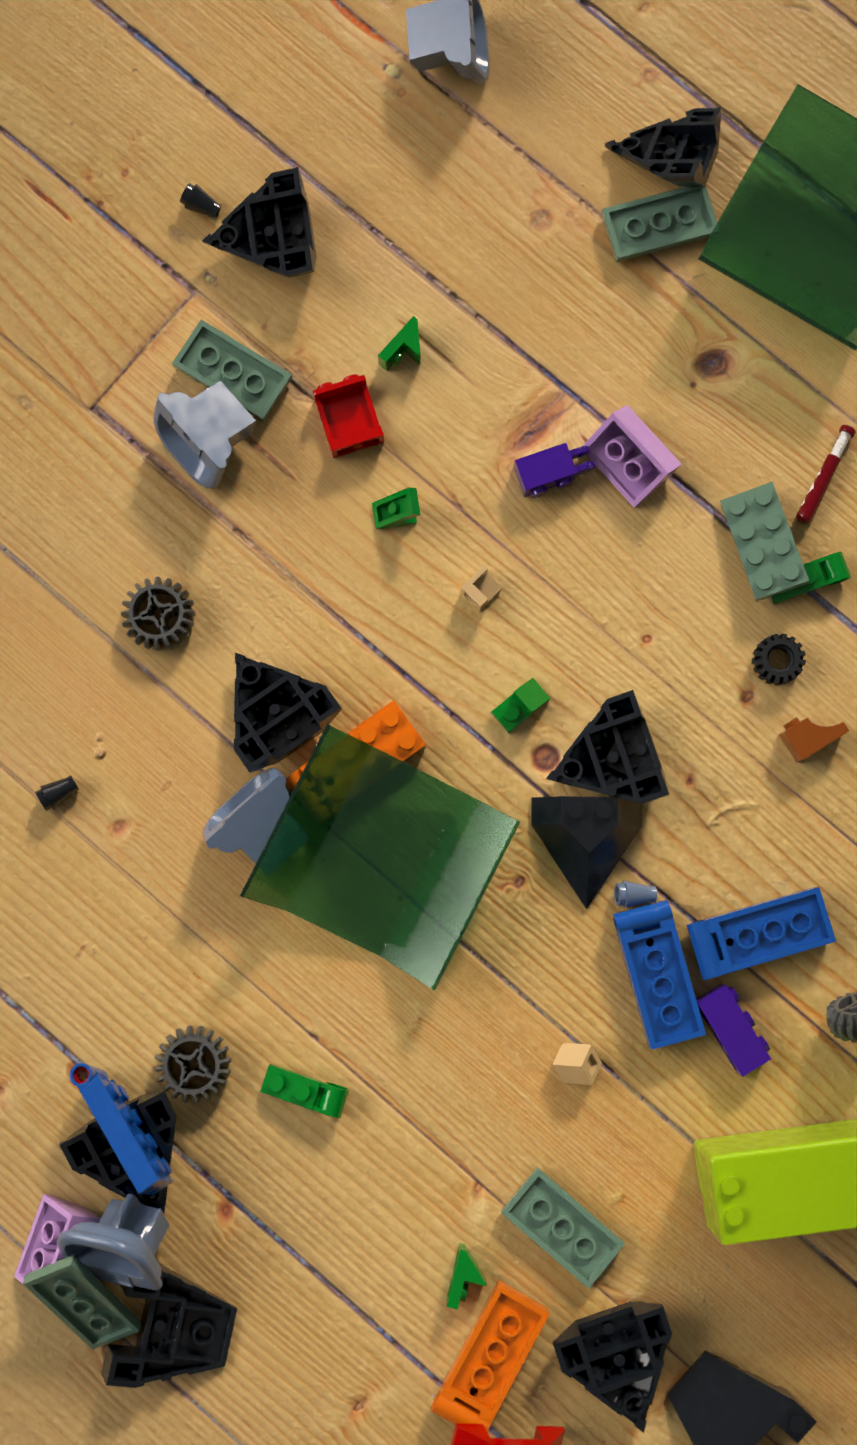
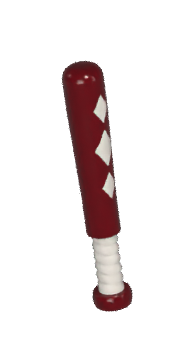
(816, 492)

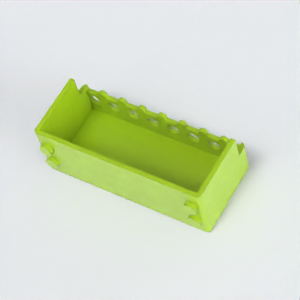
(779, 1181)

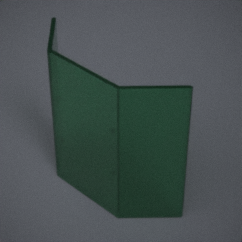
(796, 218)
(381, 855)

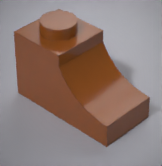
(806, 738)

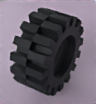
(794, 654)

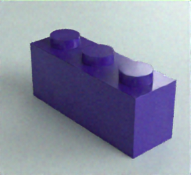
(733, 1029)

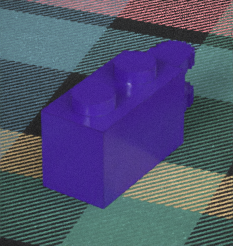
(550, 469)

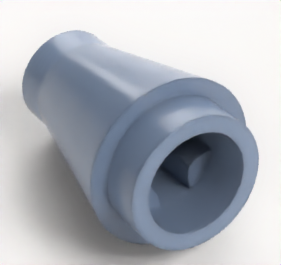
(633, 894)

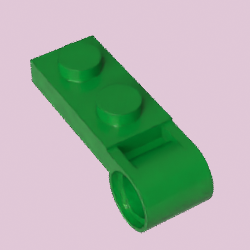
(821, 573)
(305, 1091)

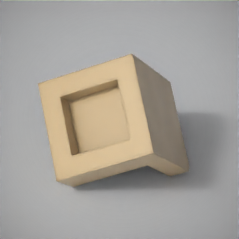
(480, 588)
(577, 1063)

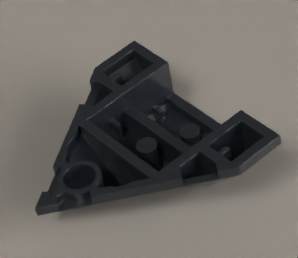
(677, 149)
(271, 227)
(276, 712)
(615, 755)
(586, 836)
(92, 1154)
(618, 1356)

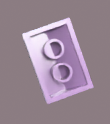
(631, 455)
(51, 1219)

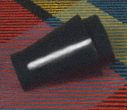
(199, 201)
(56, 792)

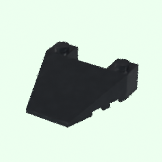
(179, 1334)
(733, 1406)

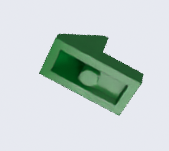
(405, 341)
(397, 509)
(520, 705)
(464, 1270)

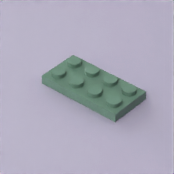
(659, 222)
(248, 376)
(764, 542)
(562, 1227)
(82, 1302)

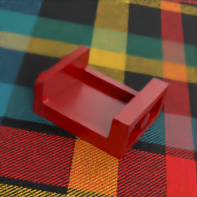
(348, 415)

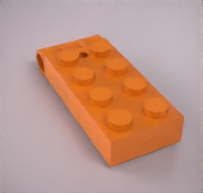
(384, 730)
(490, 1357)

